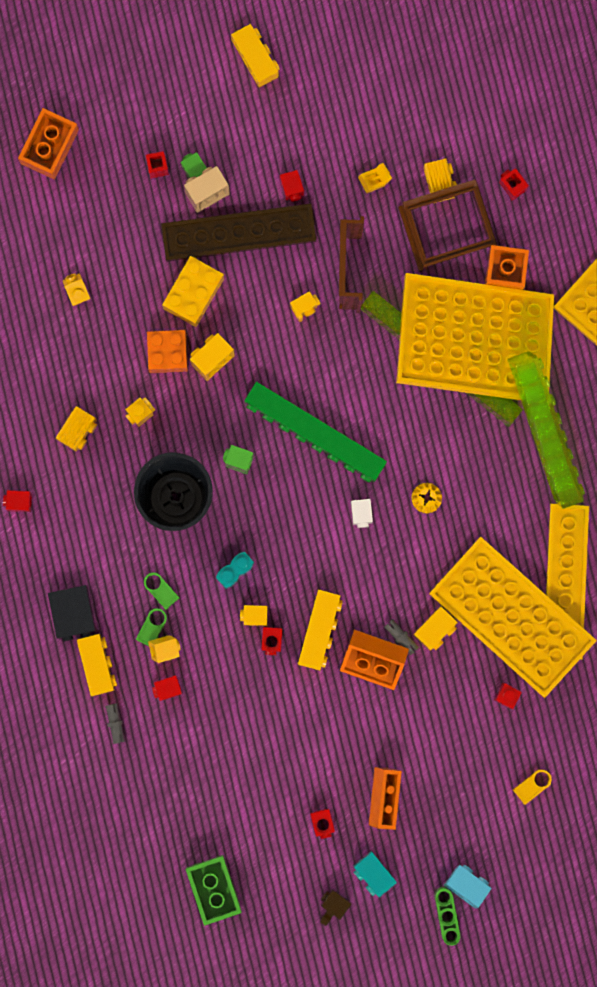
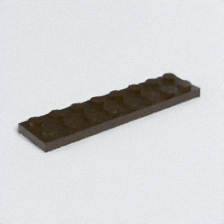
(238, 232)

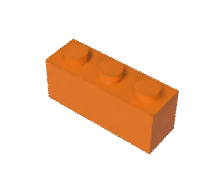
(385, 798)

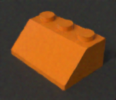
(374, 659)

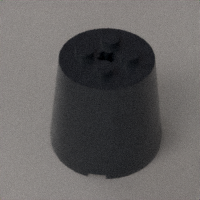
(169, 475)

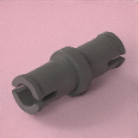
(401, 636)
(115, 723)

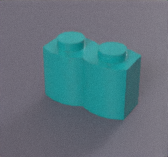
(239, 566)

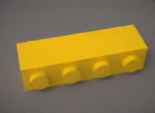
(319, 630)

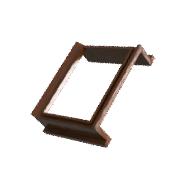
(348, 230)
(412, 234)

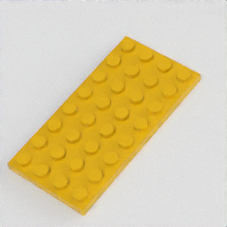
(512, 617)

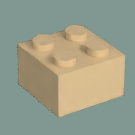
(206, 188)

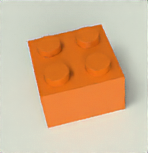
(507, 267)
(167, 351)

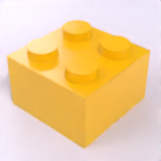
(211, 356)

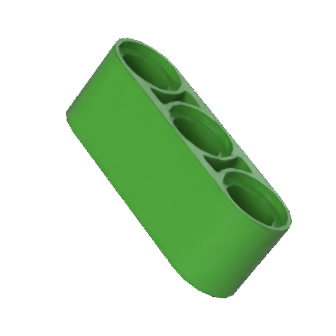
(452, 924)

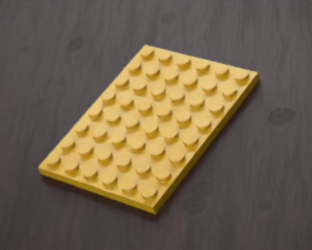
(464, 332)

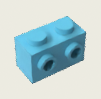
(467, 886)

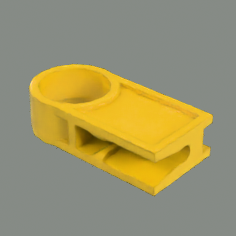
(528, 789)

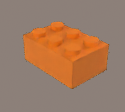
(48, 143)

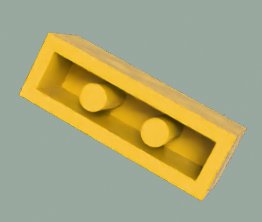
(255, 55)
(96, 664)

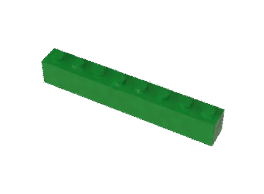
(315, 432)

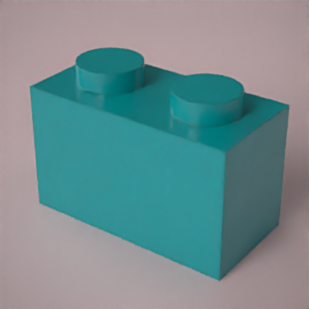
(374, 874)

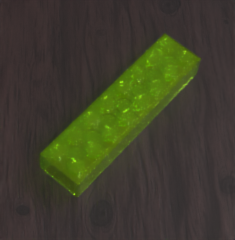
(546, 429)

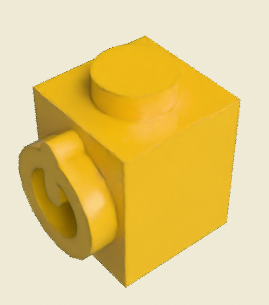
(139, 411)

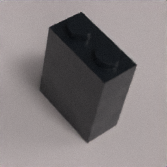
(72, 613)

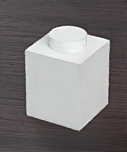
(361, 513)

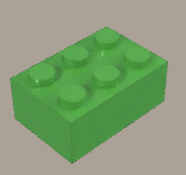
(213, 890)

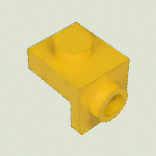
(375, 178)
(76, 289)

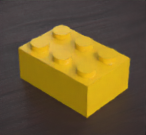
(193, 291)

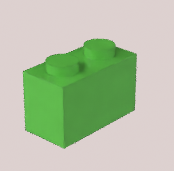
(238, 459)

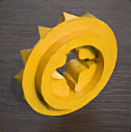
(418, 501)

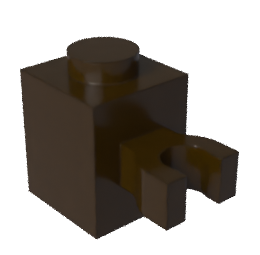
(335, 905)

